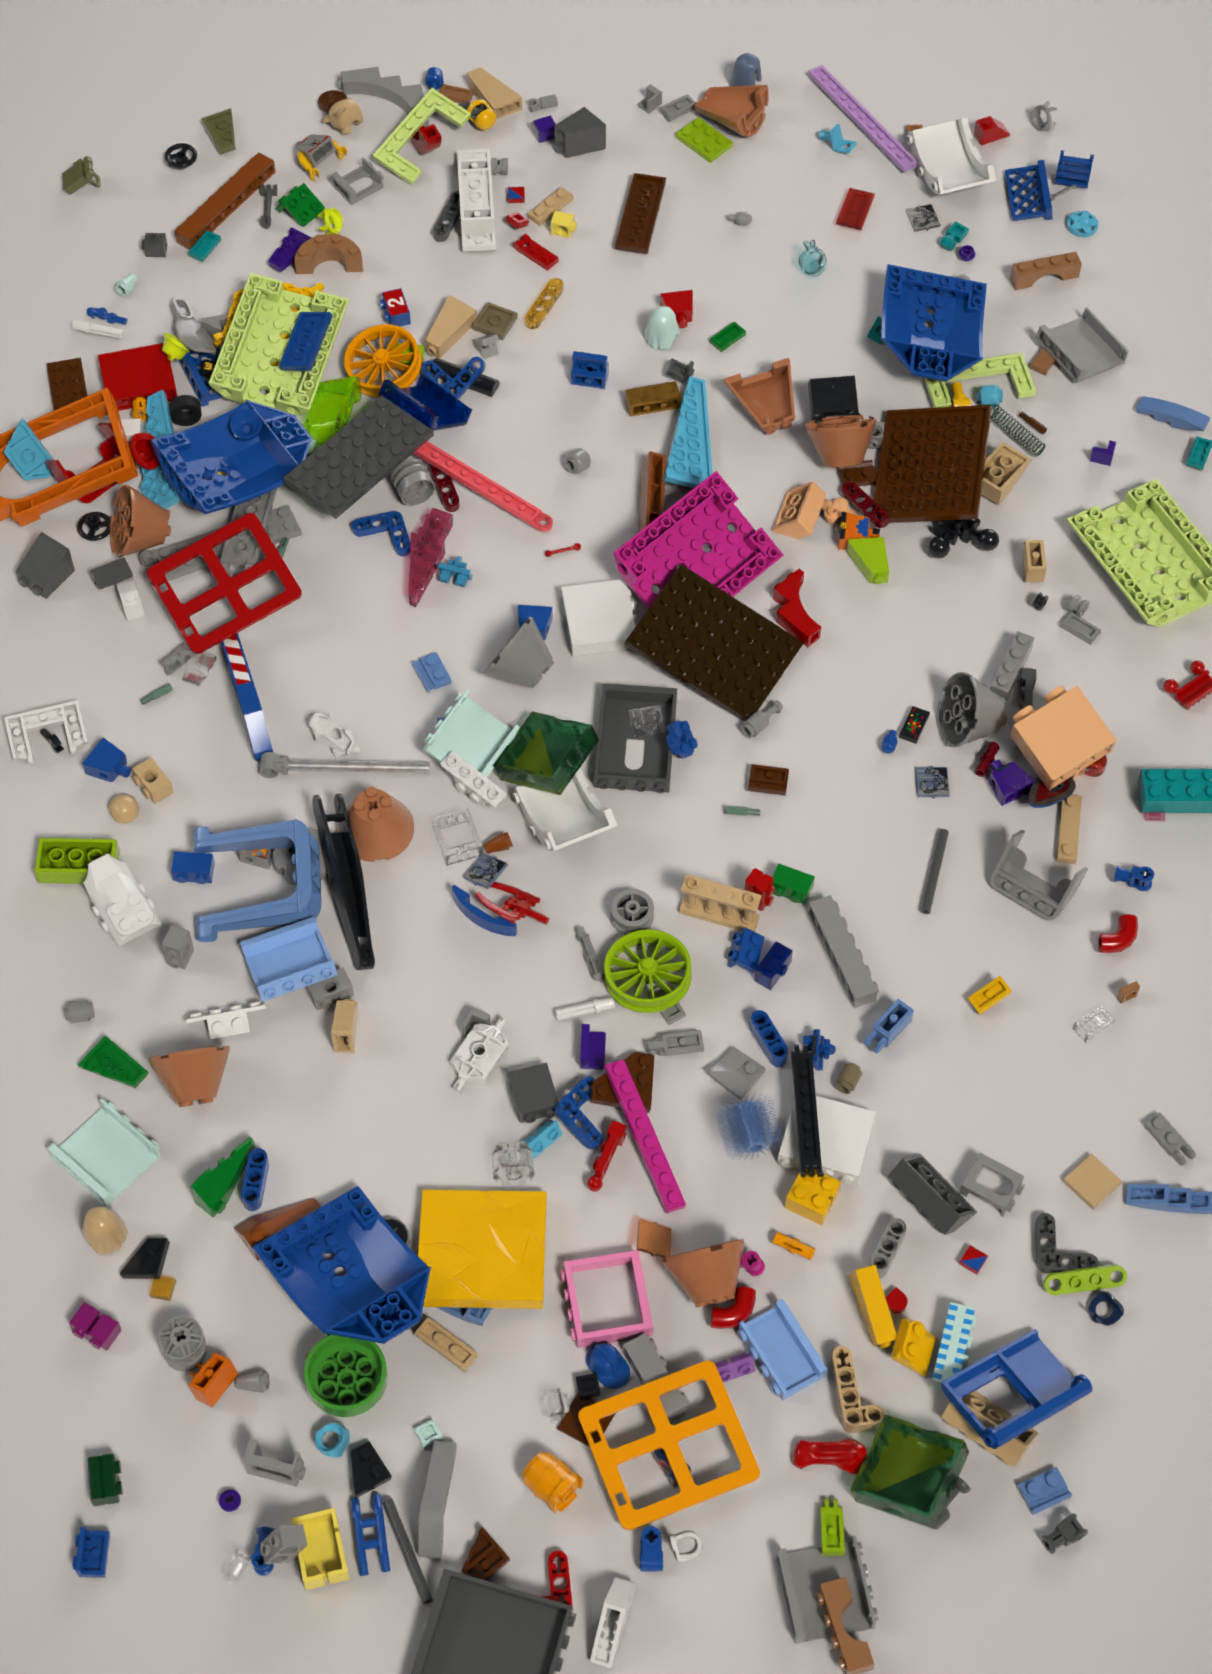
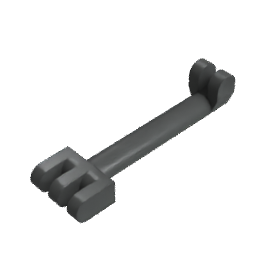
(268, 193)

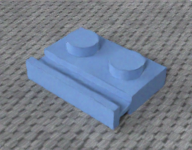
(431, 672)
(1044, 1490)

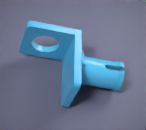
(836, 139)

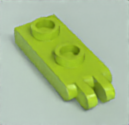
(832, 1529)

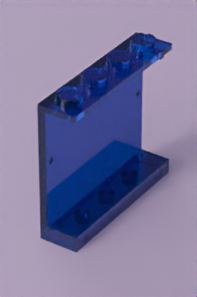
(427, 403)

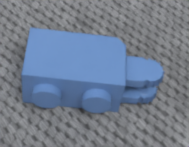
(890, 1025)

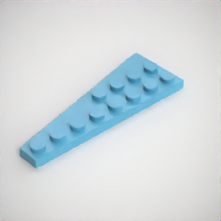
(159, 424)
(690, 449)

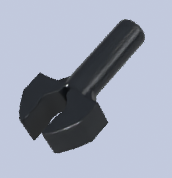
(53, 740)

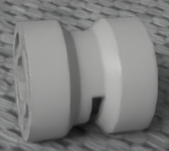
(499, 166)

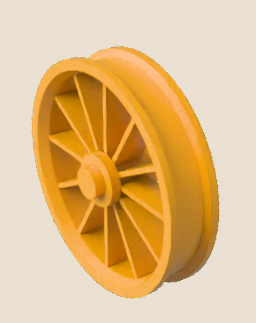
(383, 359)

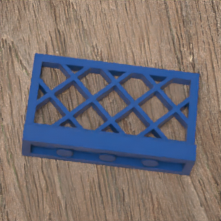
(1043, 193)
(200, 386)

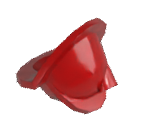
(143, 451)

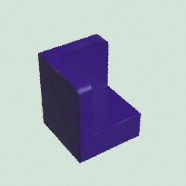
(545, 128)
(1102, 455)

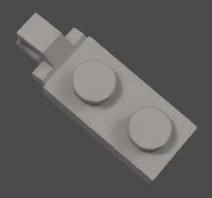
(677, 1044)

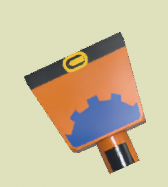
(855, 527)

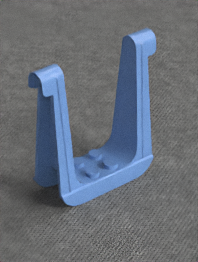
(301, 905)

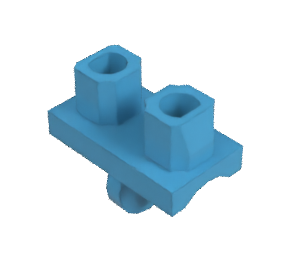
(462, 575)

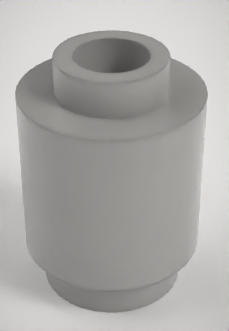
(79, 1012)

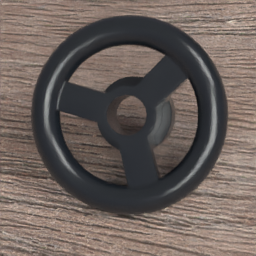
(180, 157)
(94, 523)

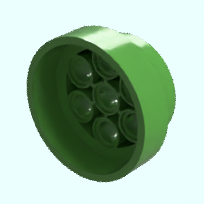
(329, 1355)

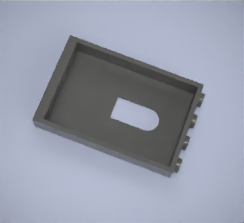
(615, 730)

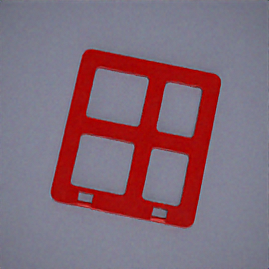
(227, 586)

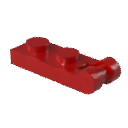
(535, 252)

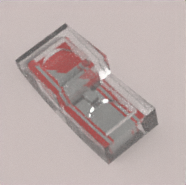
(199, 669)

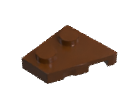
(484, 1557)

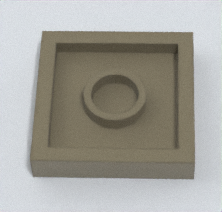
(495, 320)

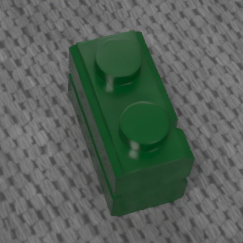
(104, 1479)

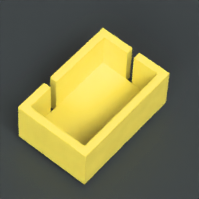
(324, 1555)

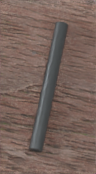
(934, 871)
(407, 1551)

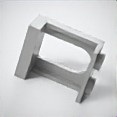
(342, 186)
(1003, 1202)
(253, 1459)

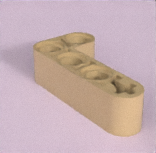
(850, 1389)

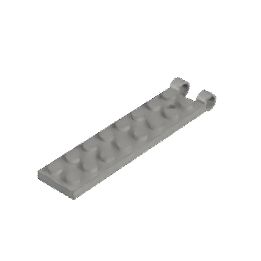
(281, 525)
(245, 540)

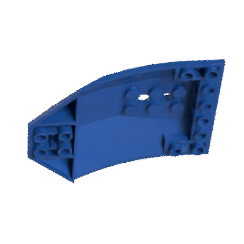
(957, 319)
(250, 465)
(382, 1278)

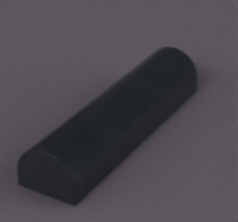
(483, 384)

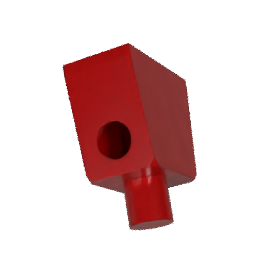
(682, 305)

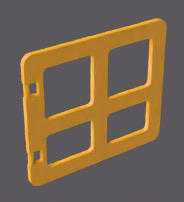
(667, 1438)

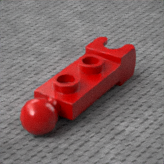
(615, 1136)

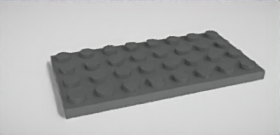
(358, 457)

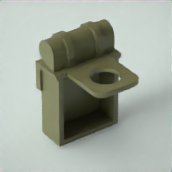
(79, 175)

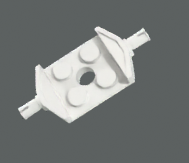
(475, 1067)

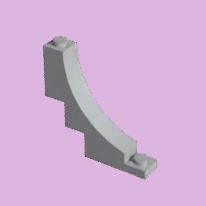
(368, 82)

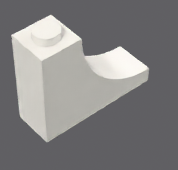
(612, 1622)

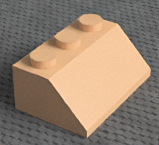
(799, 511)

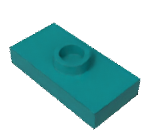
(205, 245)
(1199, 453)

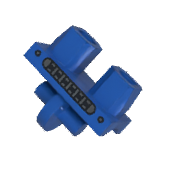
(820, 1048)

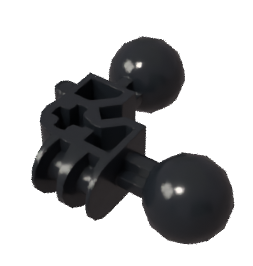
(949, 530)

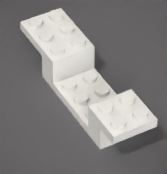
(476, 200)

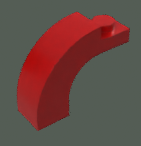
(426, 139)

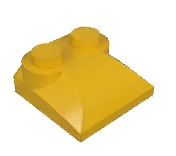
(914, 1346)

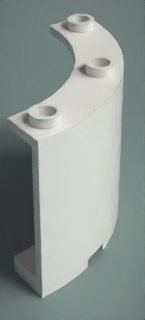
(948, 158)
(564, 817)

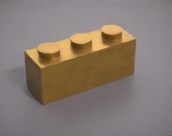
(653, 398)

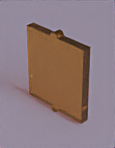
(653, 1239)

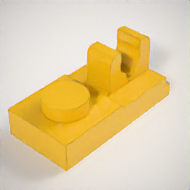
(989, 995)

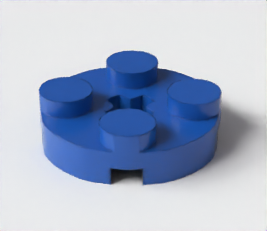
(681, 739)

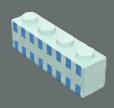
(953, 1343)

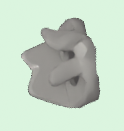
(1043, 122)

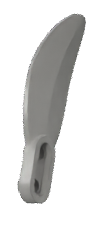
(189, 329)

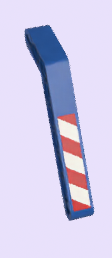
(247, 696)

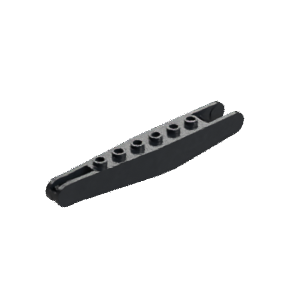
(346, 879)

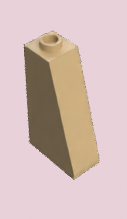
(497, 95)
(449, 326)

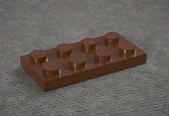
(66, 382)

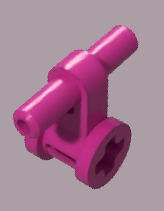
(748, 1261)

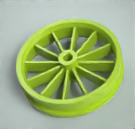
(648, 971)

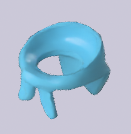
(338, 1450)

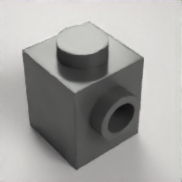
(155, 244)

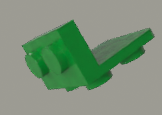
(301, 204)

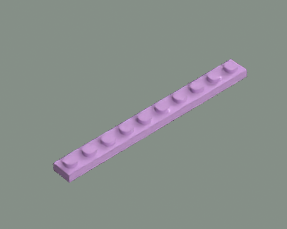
(863, 118)

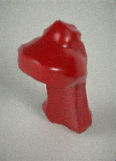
(844, 1454)

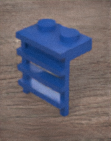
(1073, 174)

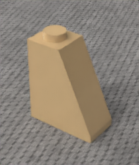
(344, 1026)

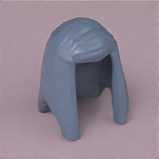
(744, 70)

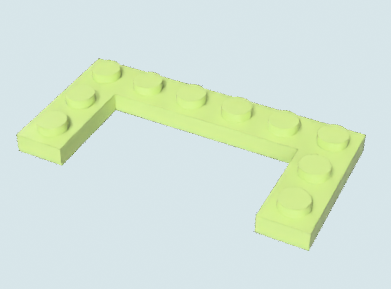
(388, 152)
(1012, 364)

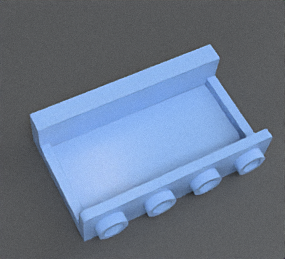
(782, 1350)

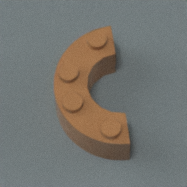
(328, 248)

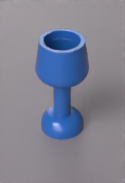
(434, 78)

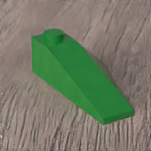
(216, 1186)

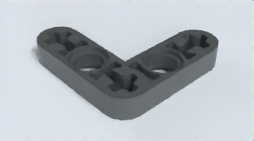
(1050, 1252)

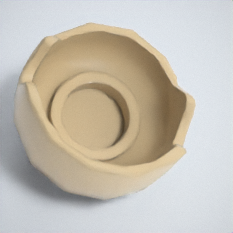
(123, 808)

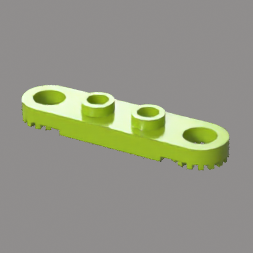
(1085, 1279)

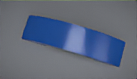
(479, 917)

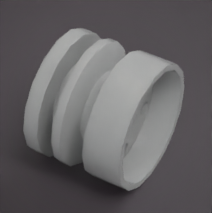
(413, 482)
(187, 1352)

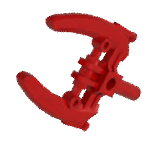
(520, 904)

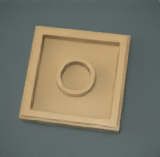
(1092, 1181)

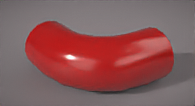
(1122, 938)
(739, 1311)

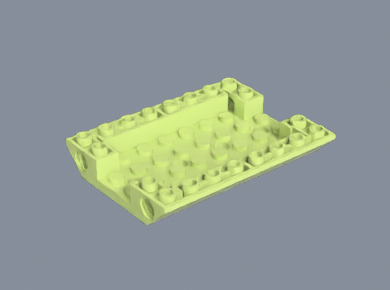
(256, 342)
(1168, 544)

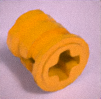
(137, 408)

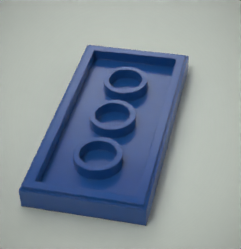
(305, 341)

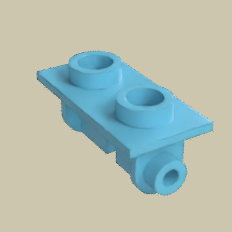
(547, 1135)

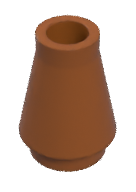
(498, 843)

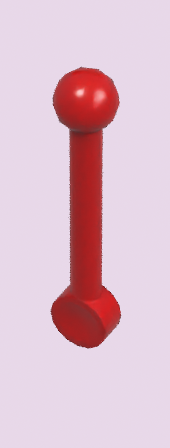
(577, 547)

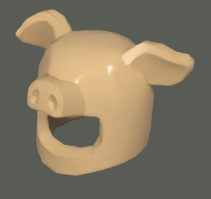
(343, 115)

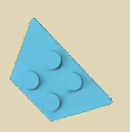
(28, 453)

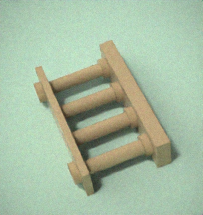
(719, 913)

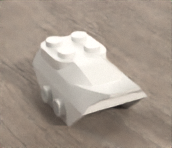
(119, 900)

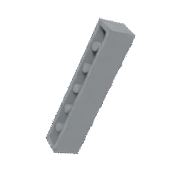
(842, 951)

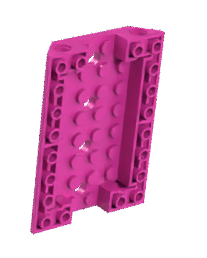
(678, 539)

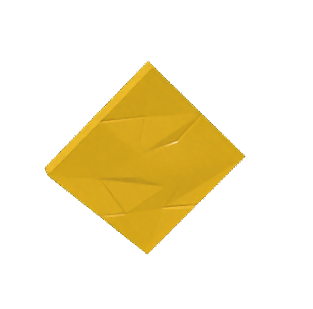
(484, 1248)

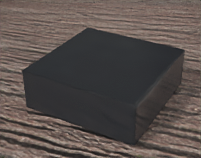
(588, 1386)

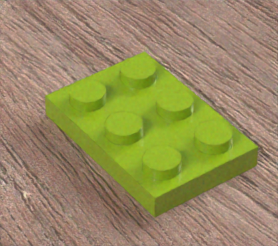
(704, 139)

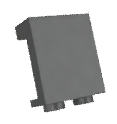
(533, 1092)

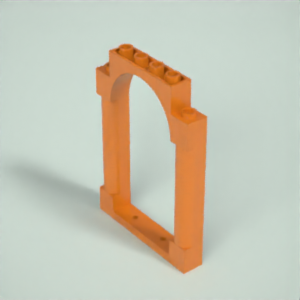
(116, 470)

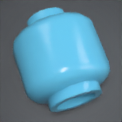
(990, 395)

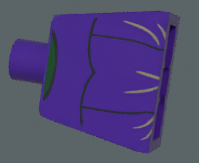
(1009, 781)

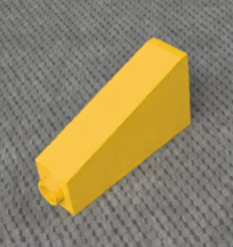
(873, 1305)

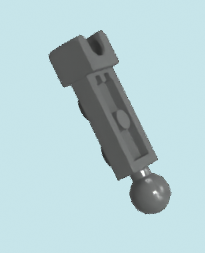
(1027, 685)

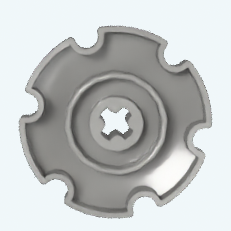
(283, 860)

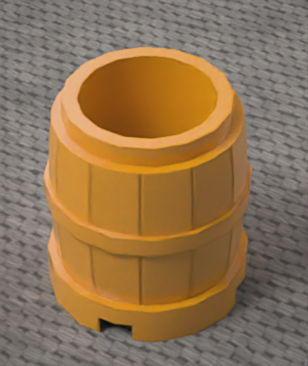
(552, 1481)

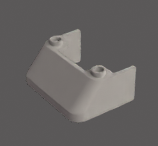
(1028, 889)

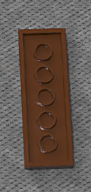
(640, 213)

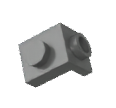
(679, 370)

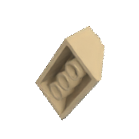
(990, 1416)

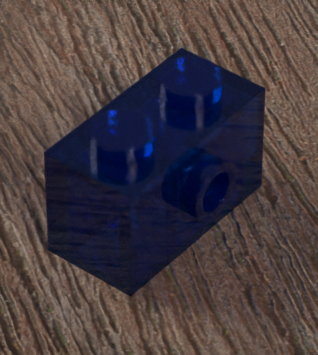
(773, 965)

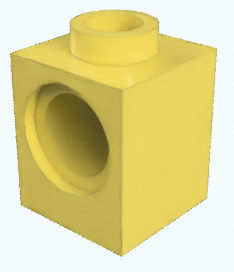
(563, 224)

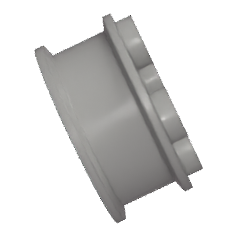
(632, 911)

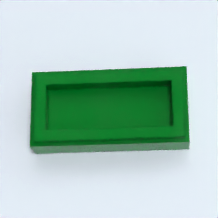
(727, 336)

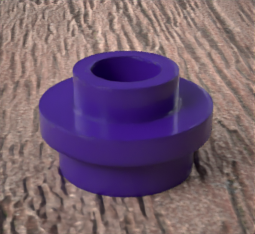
(967, 253)
(230, 1507)

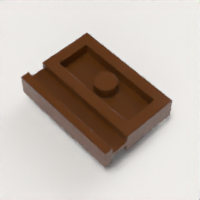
(860, 474)
(768, 779)

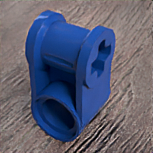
(651, 1553)

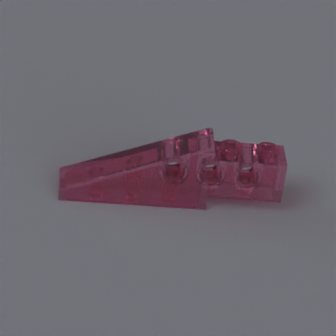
(427, 551)

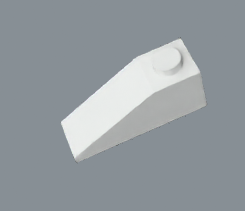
(130, 599)

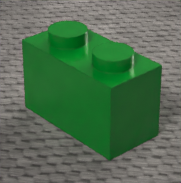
(792, 884)

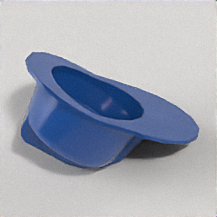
(609, 1365)

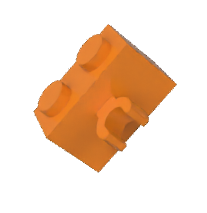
(212, 1379)

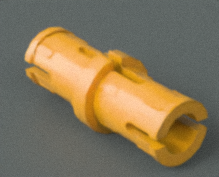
(794, 1246)

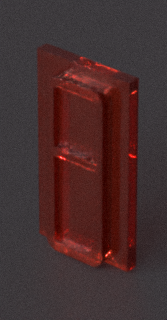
(855, 209)

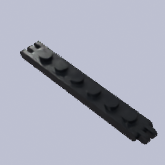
(806, 1111)

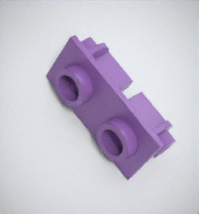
(740, 1366)

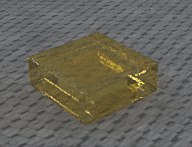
(163, 1288)

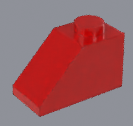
(989, 130)

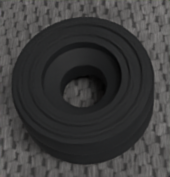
(185, 402)

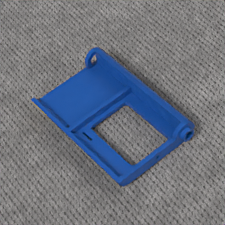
(1035, 1376)

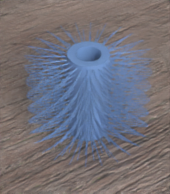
(749, 1126)

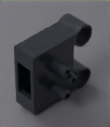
(833, 397)

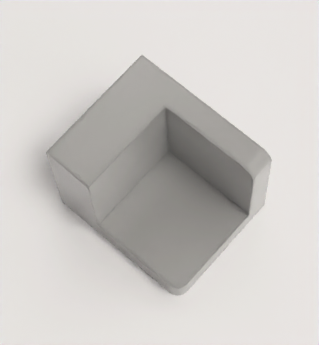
(652, 100)
(474, 1017)

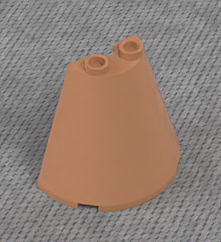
(736, 107)
(767, 396)

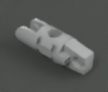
(177, 659)

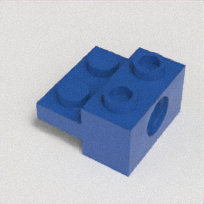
(589, 370)

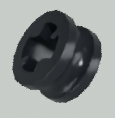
(1040, 601)

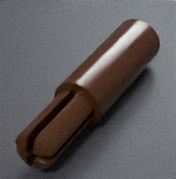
(1033, 422)

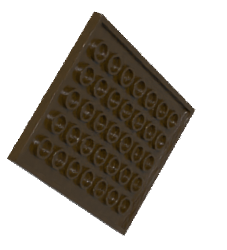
(714, 643)

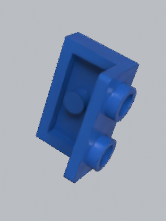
(745, 949)
(92, 1553)

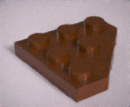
(641, 1070)

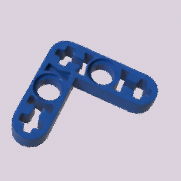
(452, 383)
(387, 525)
(573, 1108)

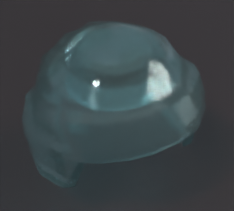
(812, 260)

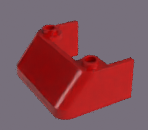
(107, 449)

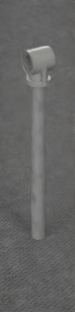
(272, 765)

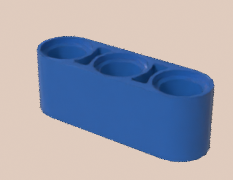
(769, 1047)
(255, 1170)

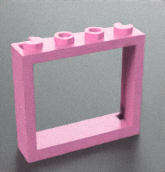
(612, 1334)

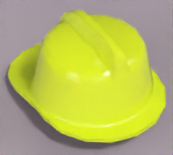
(173, 347)

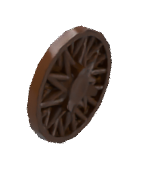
(329, 98)

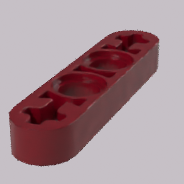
(445, 483)
(865, 504)

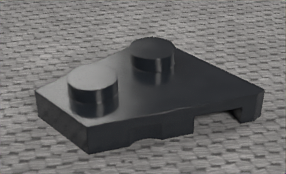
(148, 1260)
(367, 1469)

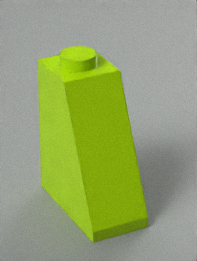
(870, 558)

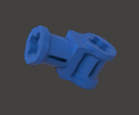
(1135, 877)
(257, 1558)

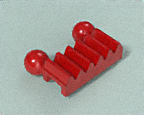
(1195, 689)

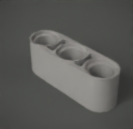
(890, 1239)

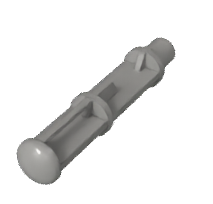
(590, 954)

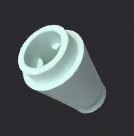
(125, 285)

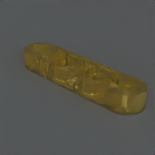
(546, 304)

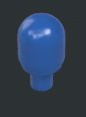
(889, 742)

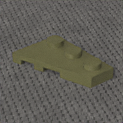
(221, 130)

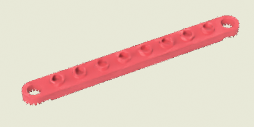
(484, 486)

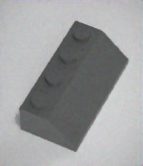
(931, 1194)

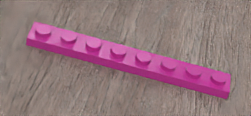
(645, 1136)

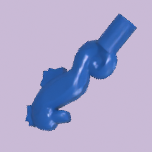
(102, 314)

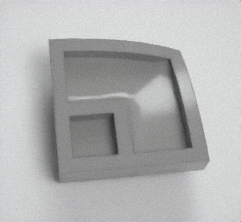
(737, 1072)

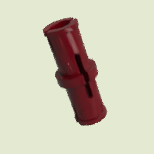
(986, 759)

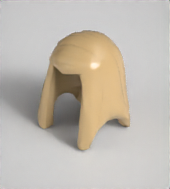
(103, 1230)

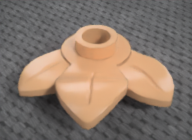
(834, 509)

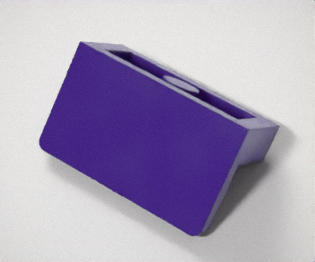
(592, 1049)

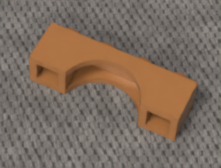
(1027, 273)
(854, 1654)

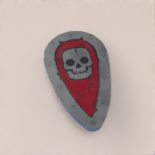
(1041, 797)

